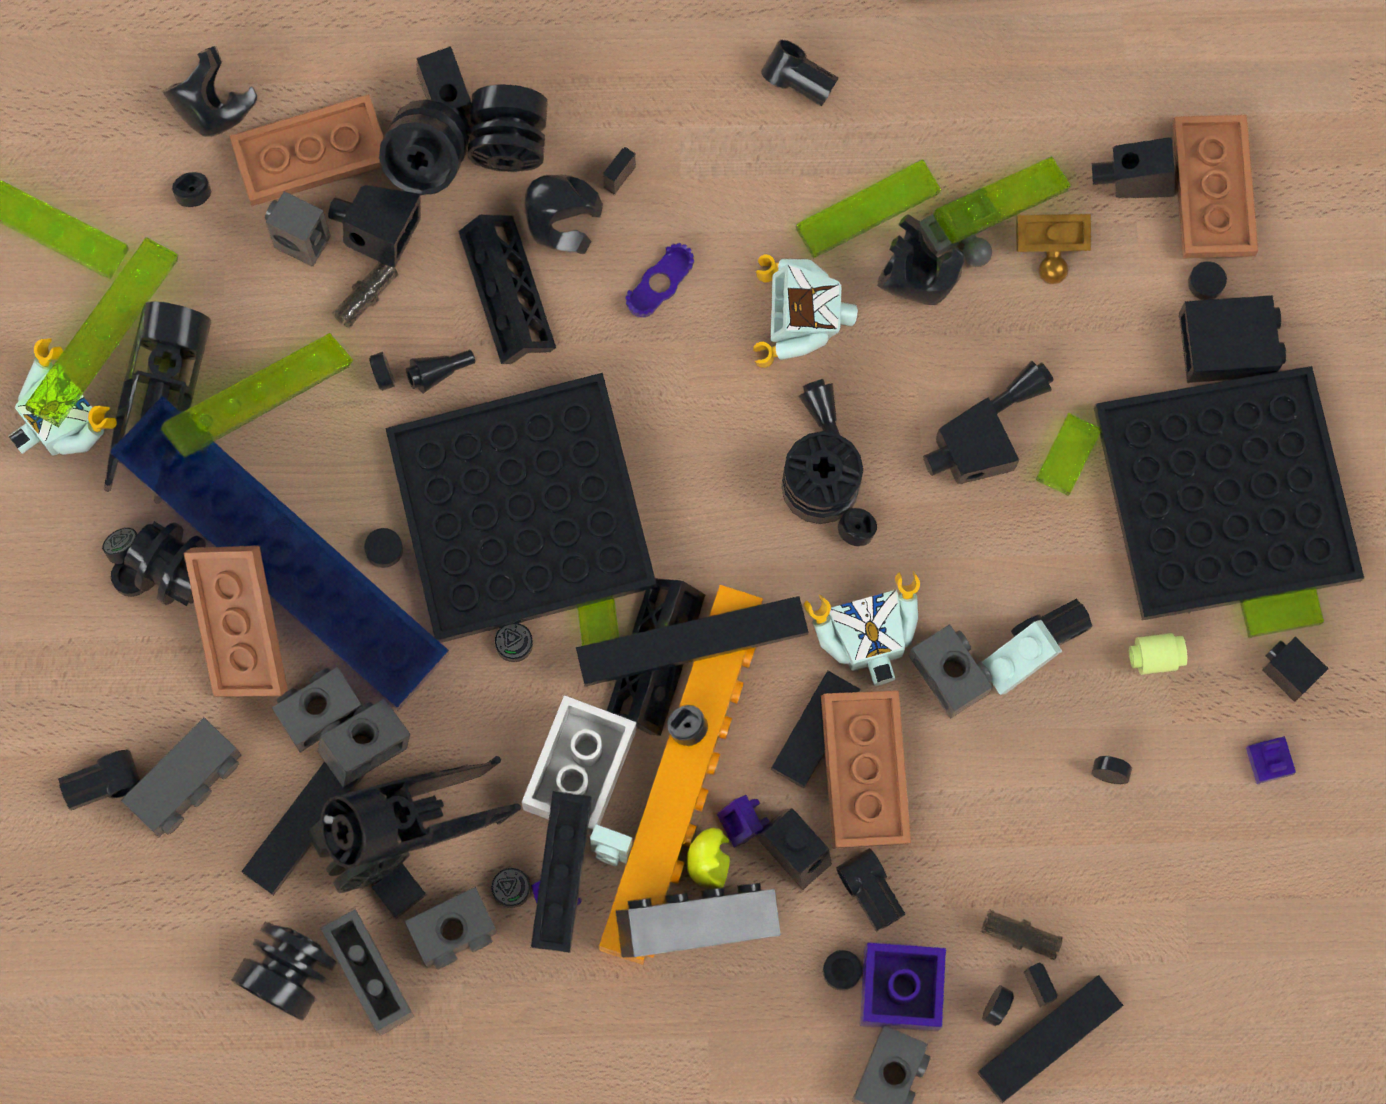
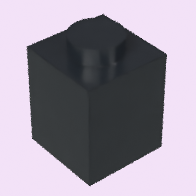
(1293, 667)

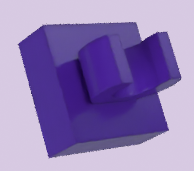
(1270, 760)
(741, 820)

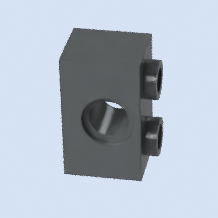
(297, 228)
(952, 693)
(307, 728)
(352, 760)
(428, 926)
(897, 1049)

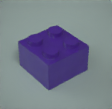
(903, 987)

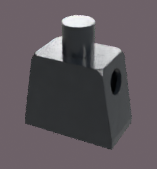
(442, 80)
(1139, 169)
(378, 222)
(973, 446)
(795, 847)

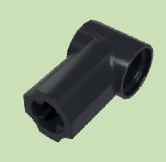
(790, 68)
(1063, 623)
(110, 777)
(866, 881)

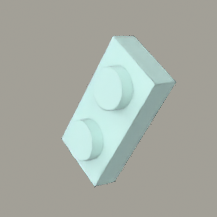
(1021, 657)
(610, 845)

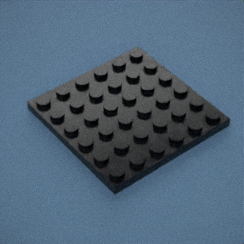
(1227, 493)
(520, 508)

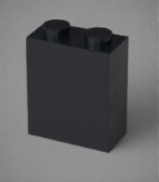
(1231, 338)

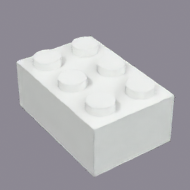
(580, 758)

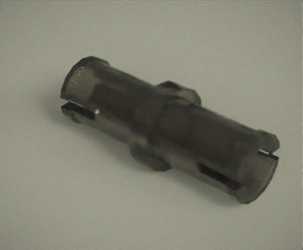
(365, 294)
(1021, 934)

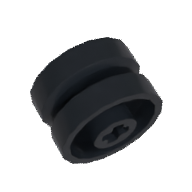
(424, 147)

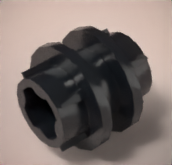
(159, 559)

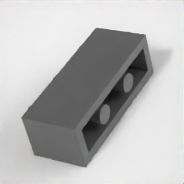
(182, 778)
(367, 972)

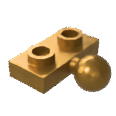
(1053, 235)

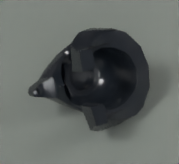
(199, 104)
(555, 199)
(916, 271)

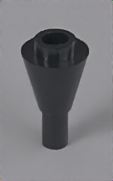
(429, 371)
(1029, 383)
(821, 404)

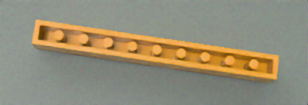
(680, 780)

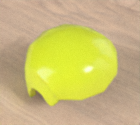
(706, 861)

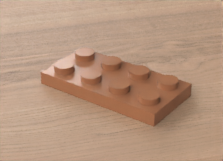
(309, 149)
(1215, 186)
(236, 621)
(865, 769)

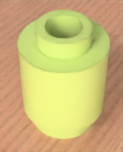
(1158, 653)

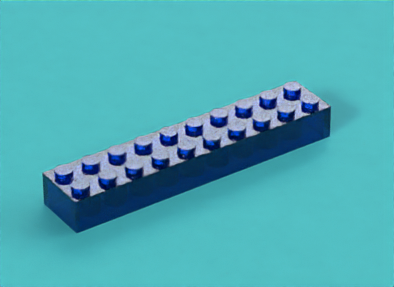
(298, 564)

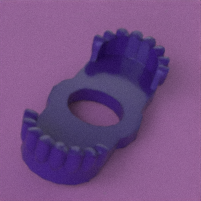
(675, 265)

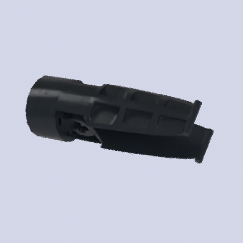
(170, 334)
(366, 824)

